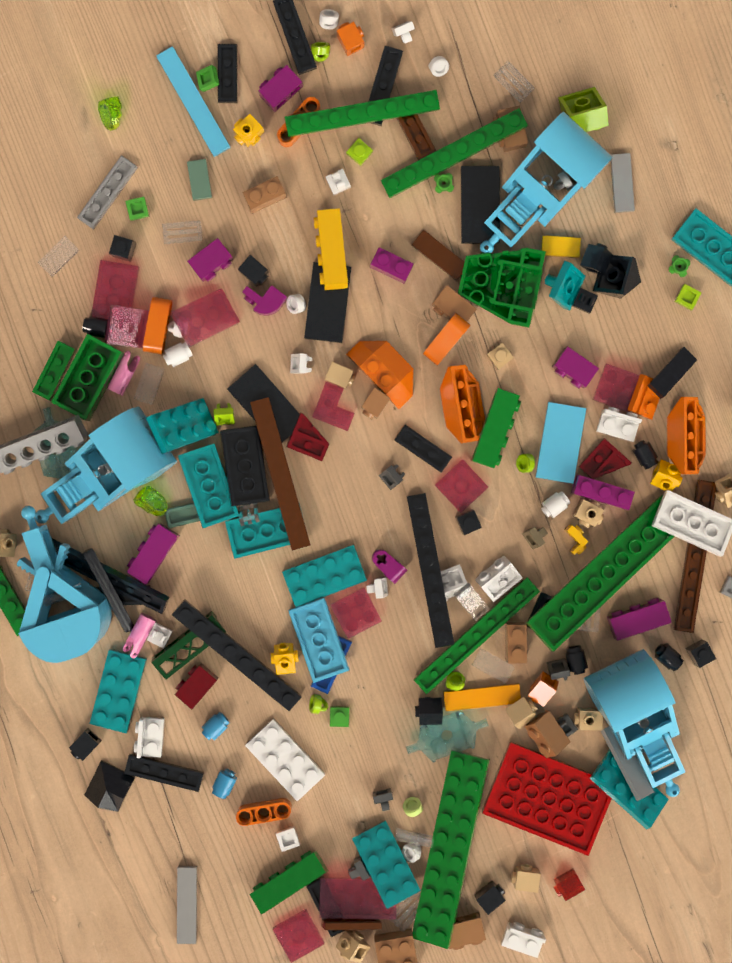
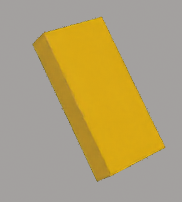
(561, 246)

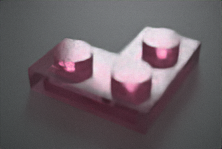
(327, 408)

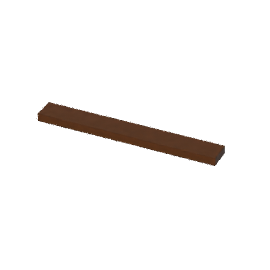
(280, 473)
(693, 567)

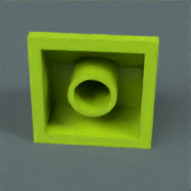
(585, 109)

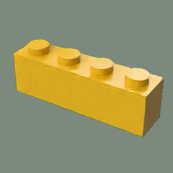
(332, 249)

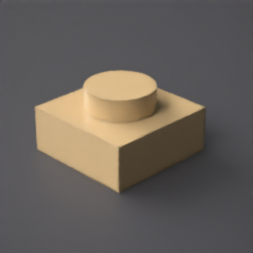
(500, 356)

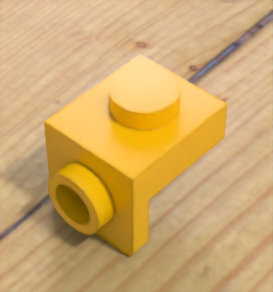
(576, 533)

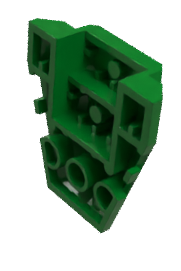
(504, 283)

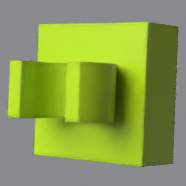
(224, 416)

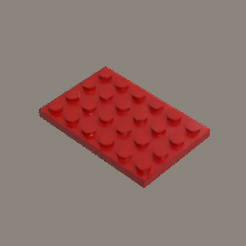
(547, 799)

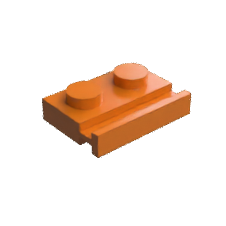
(643, 400)

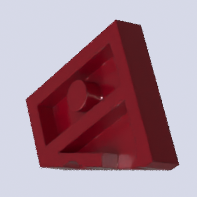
(307, 439)
(603, 460)

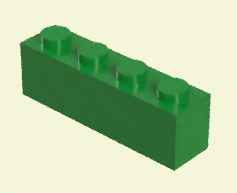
(495, 428)
(289, 882)

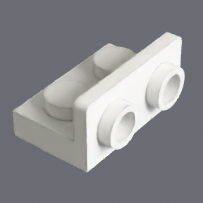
(618, 424)
(498, 578)
(453, 580)
(150, 737)
(523, 939)

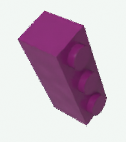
(602, 492)
(152, 553)
(639, 619)

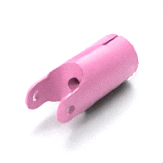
(123, 374)
(139, 634)

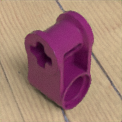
(391, 567)

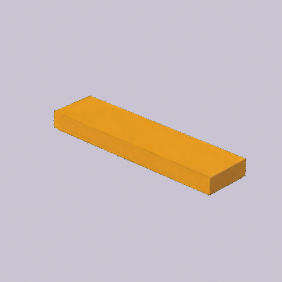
(481, 697)

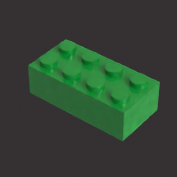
(87, 378)

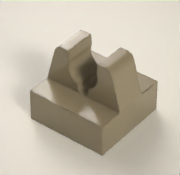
(535, 537)

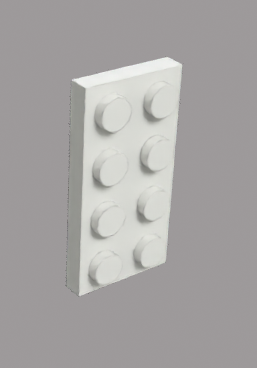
(693, 523)
(285, 759)

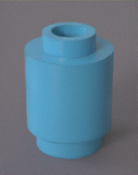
(215, 726)
(224, 783)

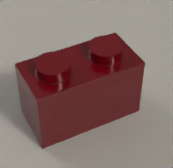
(196, 686)

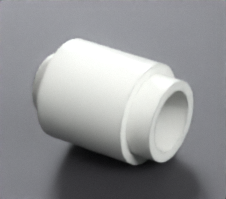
(177, 354)
(555, 504)

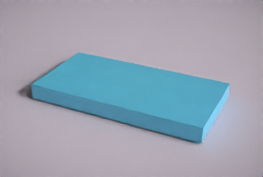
(560, 442)
(319, 640)

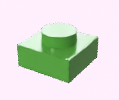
(207, 78)
(137, 208)
(339, 716)

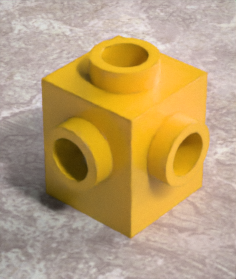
(248, 124)
(666, 476)
(284, 658)

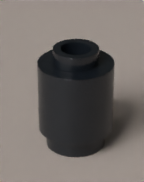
(95, 326)
(645, 454)
(668, 657)
(576, 659)

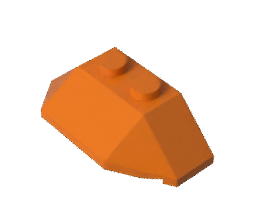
(385, 369)
(462, 404)
(686, 435)

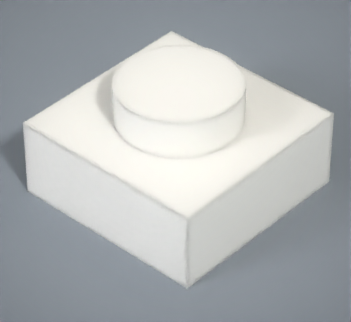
(287, 838)

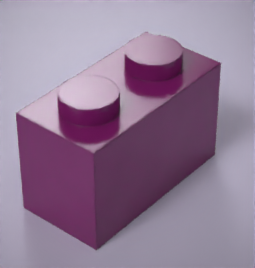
(280, 88)
(211, 260)
(391, 265)
(575, 368)

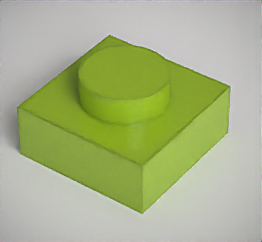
(359, 152)
(687, 297)

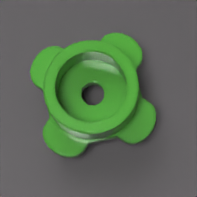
(447, 178)
(685, 263)

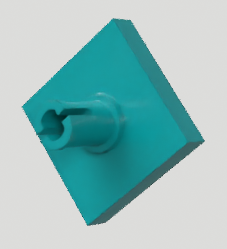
(565, 285)

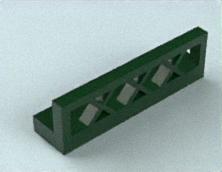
(176, 645)

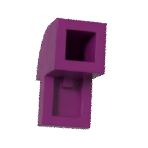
(268, 304)

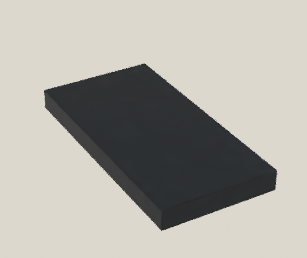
(478, 201)
(326, 309)
(256, 386)
(244, 466)

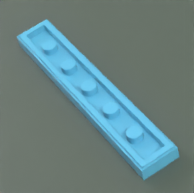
(193, 101)

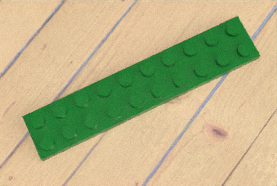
(599, 579)
(451, 849)

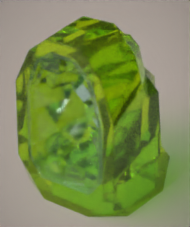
(110, 112)
(151, 501)

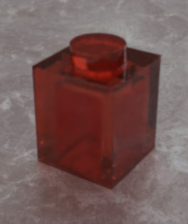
(568, 885)

